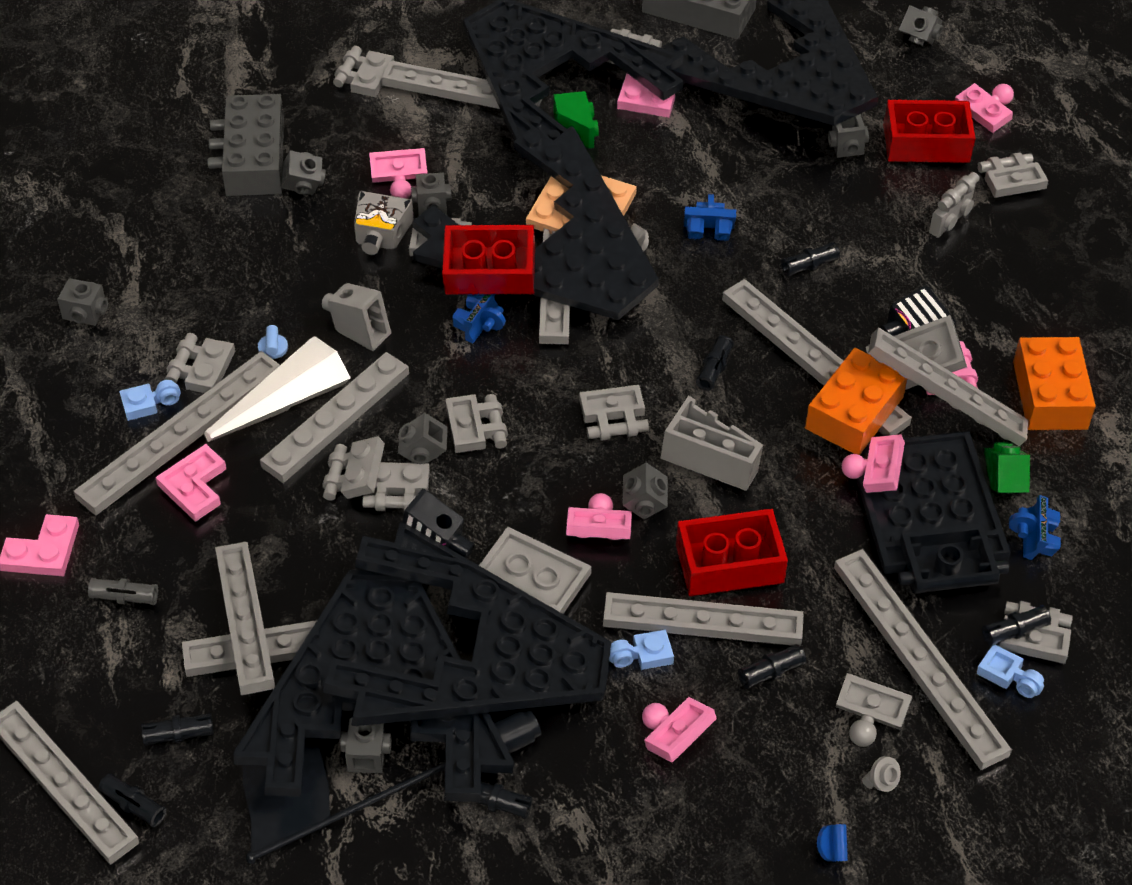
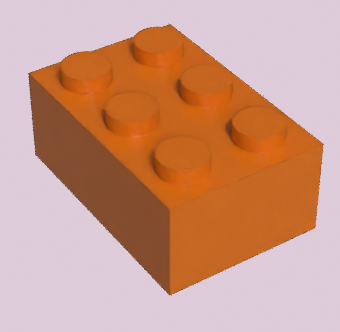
(1054, 383)
(855, 402)

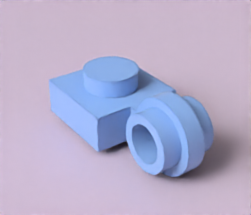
(142, 401)
(649, 648)
(1004, 667)

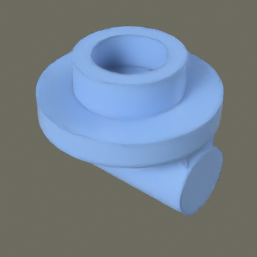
(273, 343)

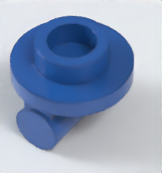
(833, 842)

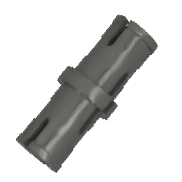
(102, 589)

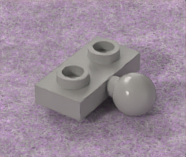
(873, 704)

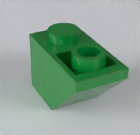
(576, 111)
(1007, 468)

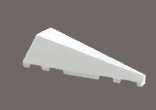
(304, 375)

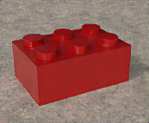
(929, 131)
(489, 259)
(731, 552)

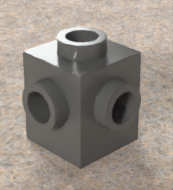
(921, 25)
(849, 140)
(302, 172)
(430, 191)
(82, 302)
(422, 439)
(645, 491)
(365, 747)

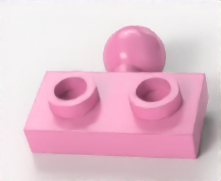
(989, 109)
(398, 167)
(882, 465)
(599, 520)
(678, 730)

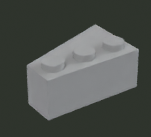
(710, 447)

